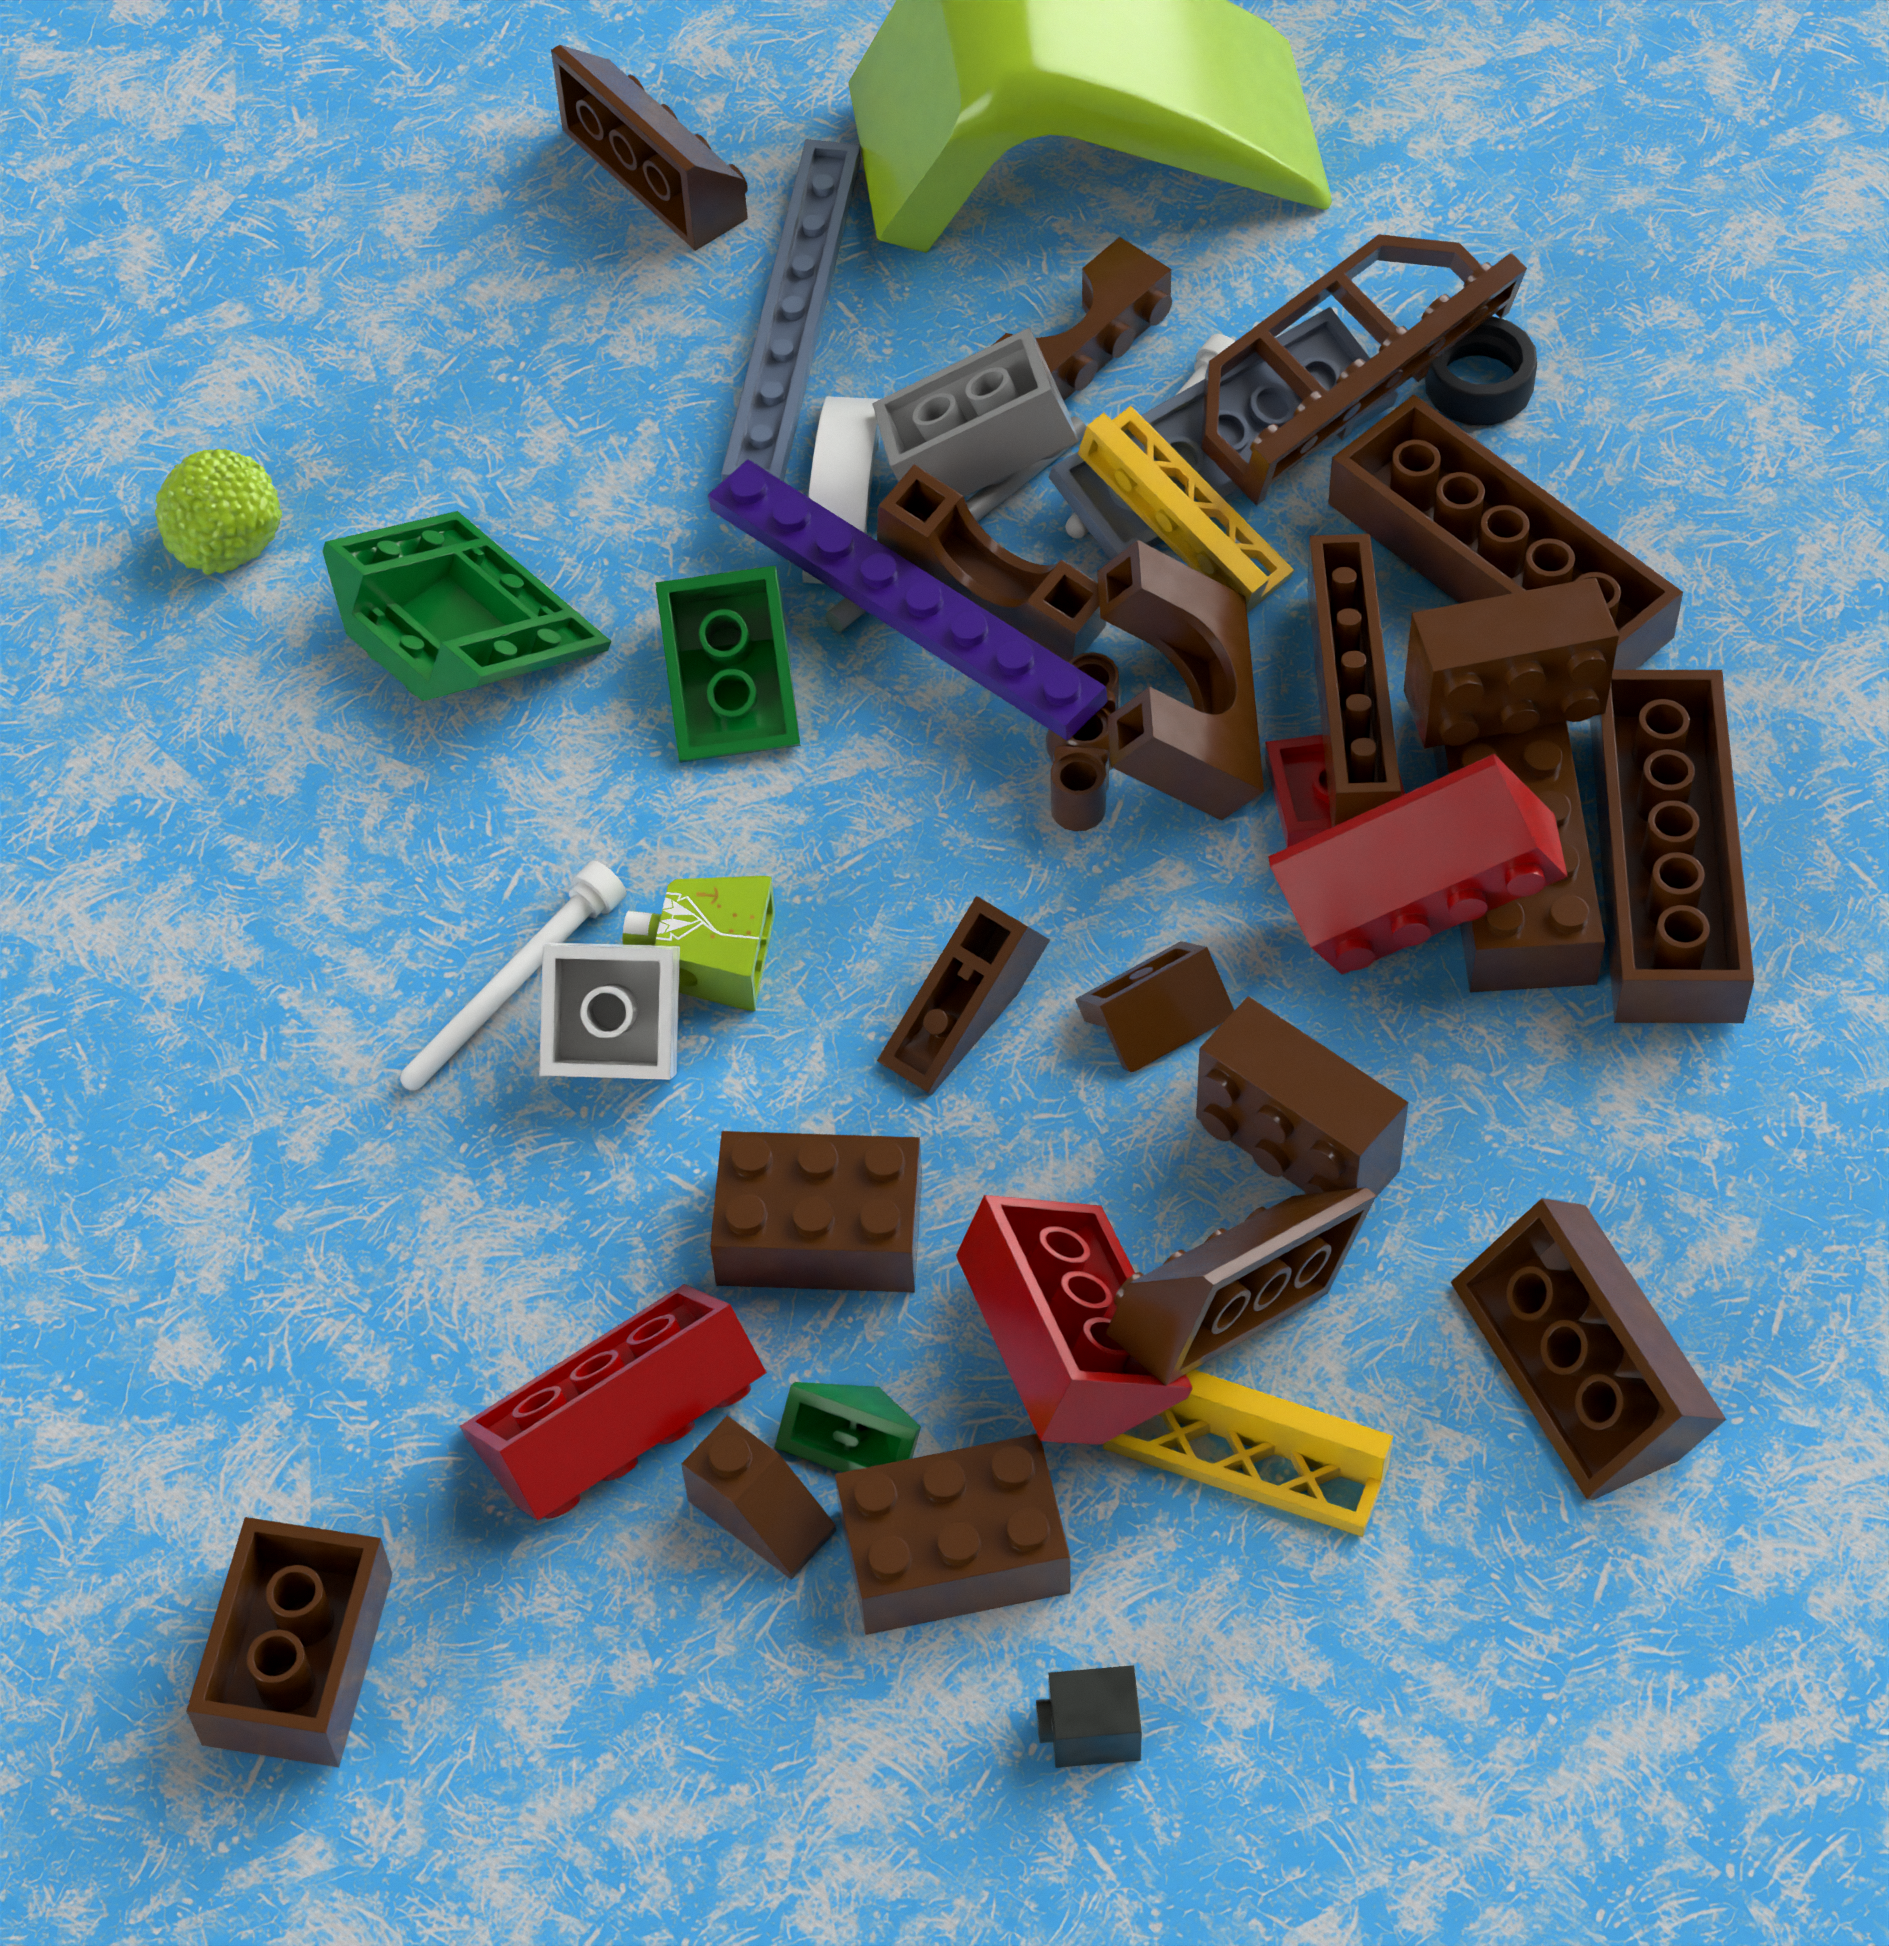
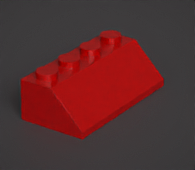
(1420, 864)
(1048, 1296)
(615, 1401)

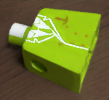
(720, 933)

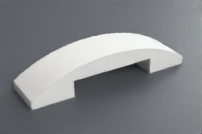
(844, 460)

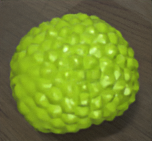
(217, 510)

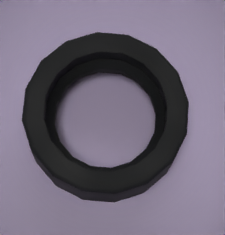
(1485, 402)

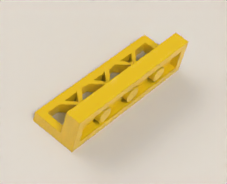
(1174, 514)
(1270, 1428)

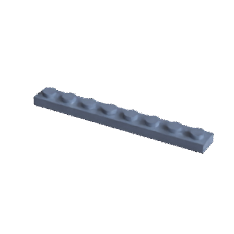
(794, 308)

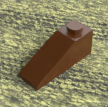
(963, 994)

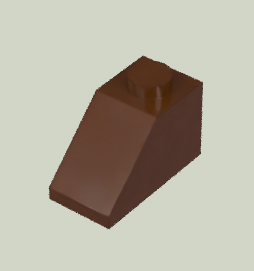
(756, 1497)

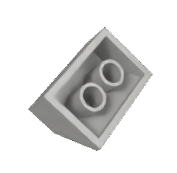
(978, 417)

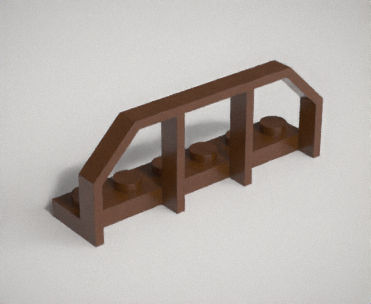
(1362, 384)

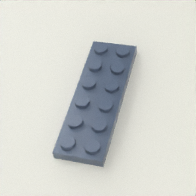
(1248, 403)

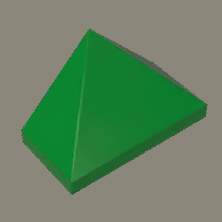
(845, 1426)

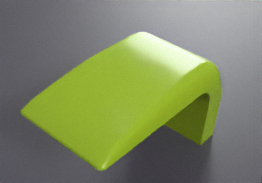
(1149, 78)

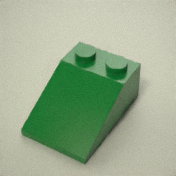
(728, 663)

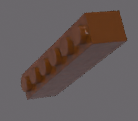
(1351, 676)

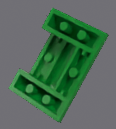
(450, 607)

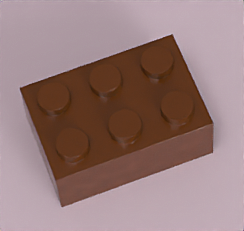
(1510, 663)
(1297, 1105)
(817, 1211)
(953, 1533)
(290, 1642)

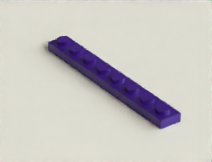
(909, 600)

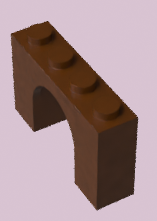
(1201, 752)

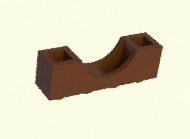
(1121, 299)
(940, 536)

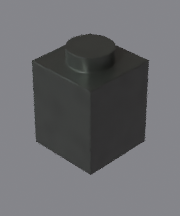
(1091, 1716)

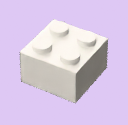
(609, 1011)

